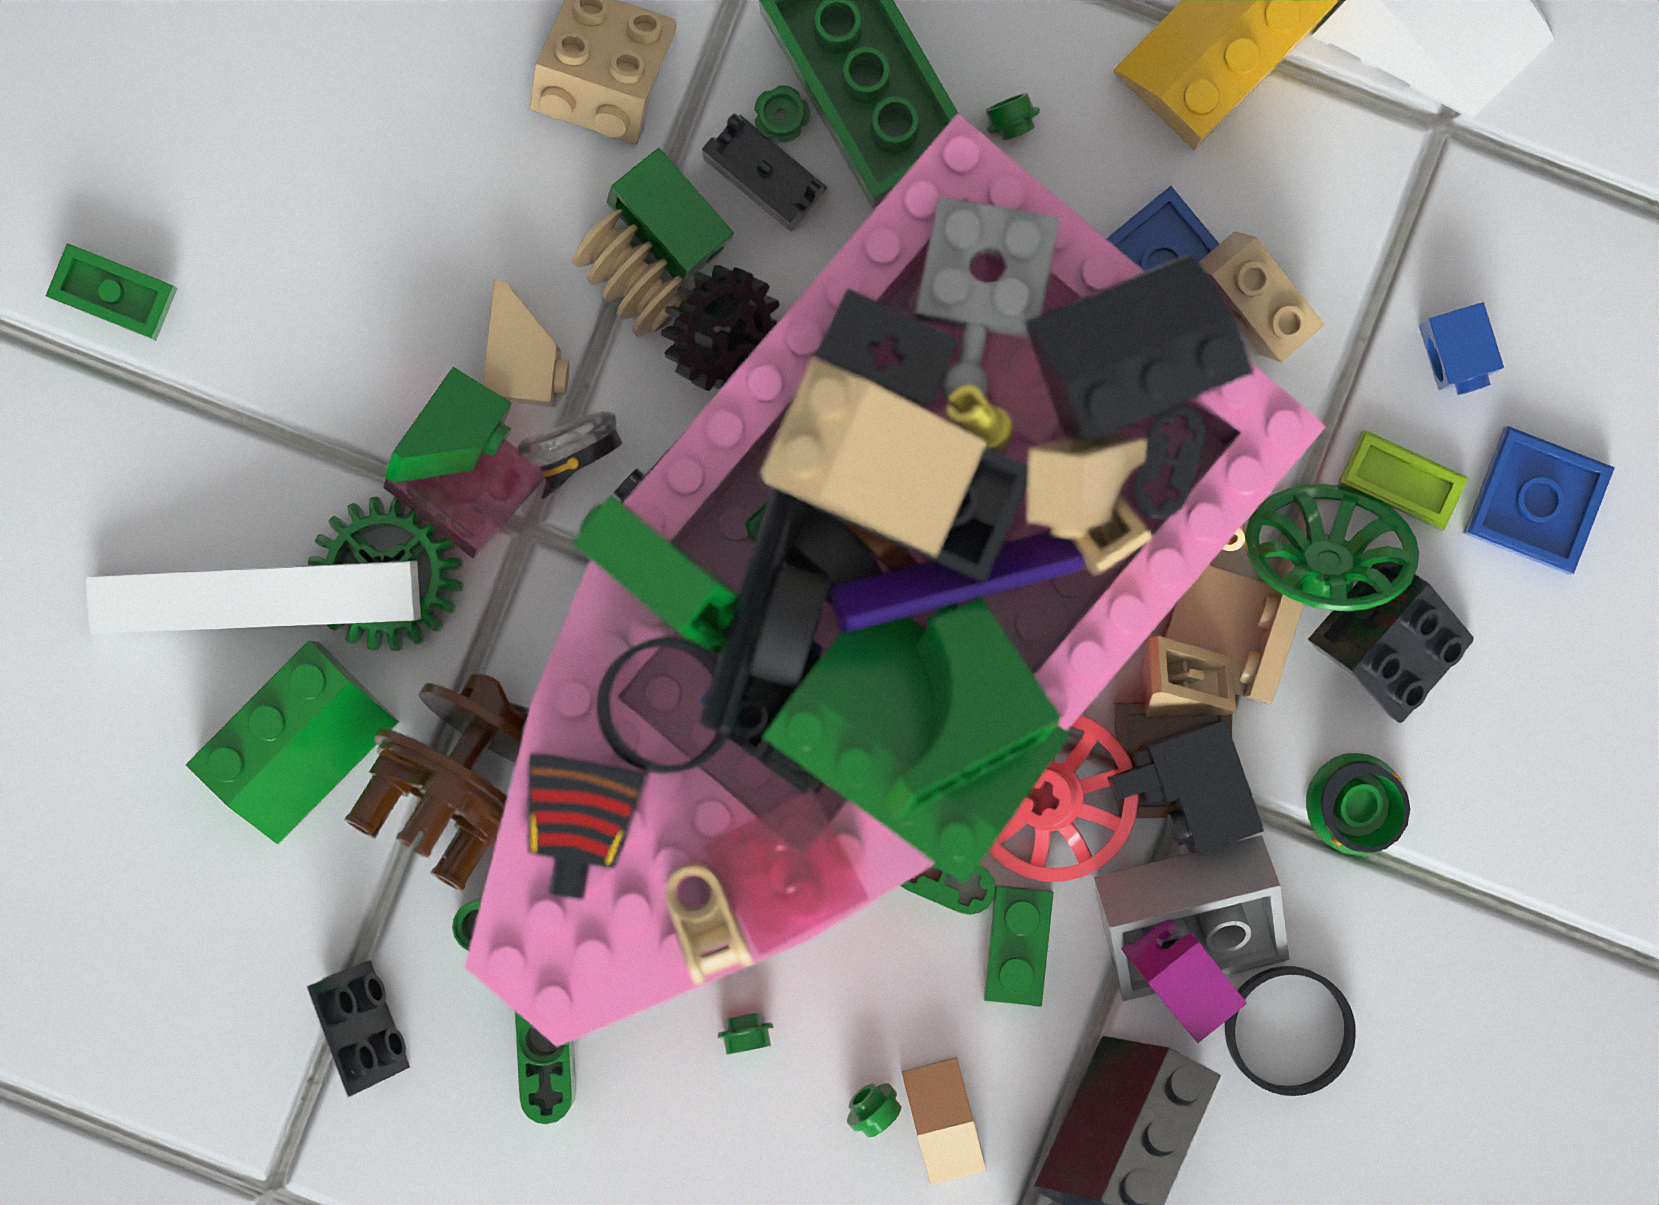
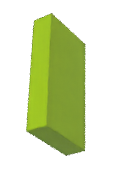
(1403, 480)

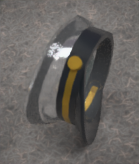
(570, 447)

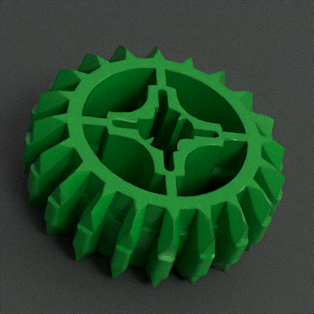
(423, 538)

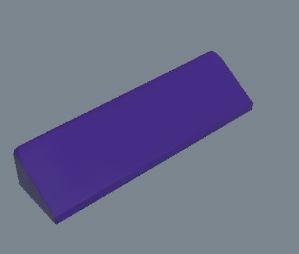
(935, 585)

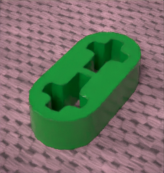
(949, 896)

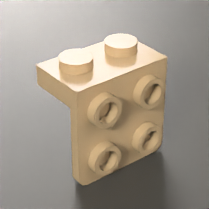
(601, 66)

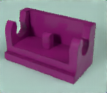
(1185, 979)

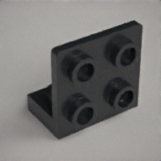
(1395, 647)

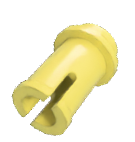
(980, 417)

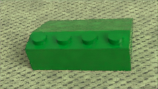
(871, 718)

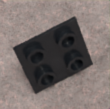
(359, 1027)

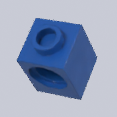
(1462, 348)

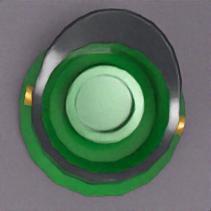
(1357, 804)

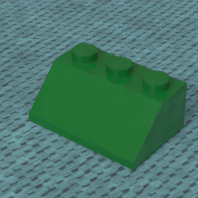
(292, 742)

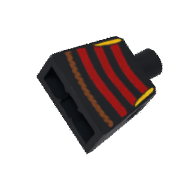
(579, 816)

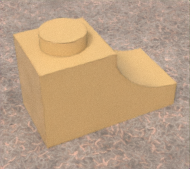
(1078, 482)

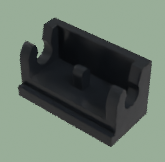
(763, 171)

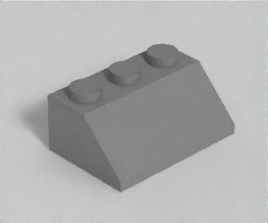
(1219, 896)

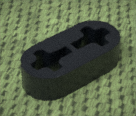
(1182, 466)

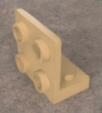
(1240, 621)

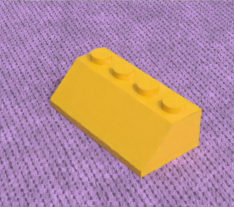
(1214, 56)

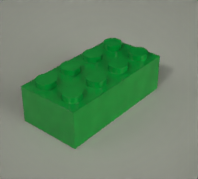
(864, 83)

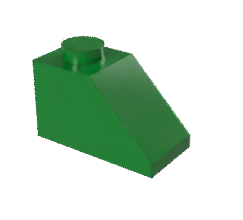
(451, 431)

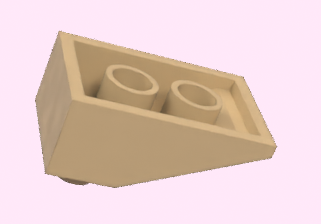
(872, 457)

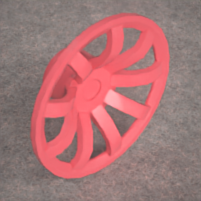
(1059, 801)

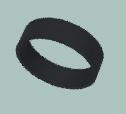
(606, 723)
(1346, 1048)

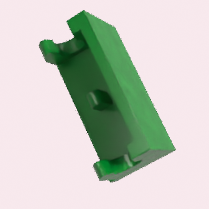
(669, 215)

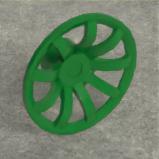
(1326, 562)

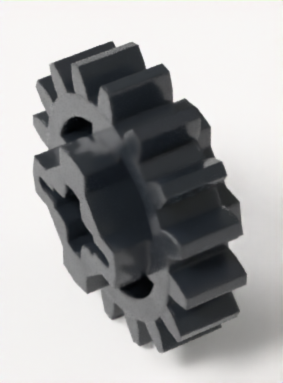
(723, 300)

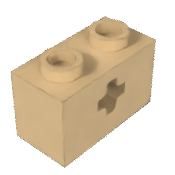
(1260, 296)

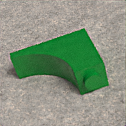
(658, 573)
(983, 705)

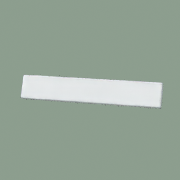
(253, 597)

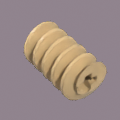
(628, 274)

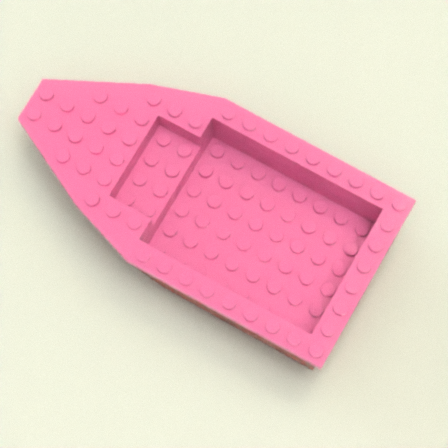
(618, 950)

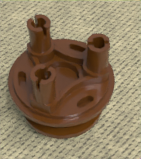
(445, 783)

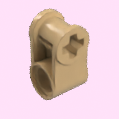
(706, 925)

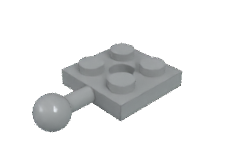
(956, 298)

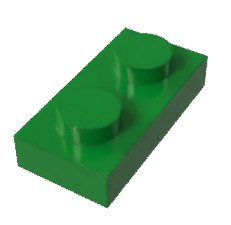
(111, 291)
(1018, 945)

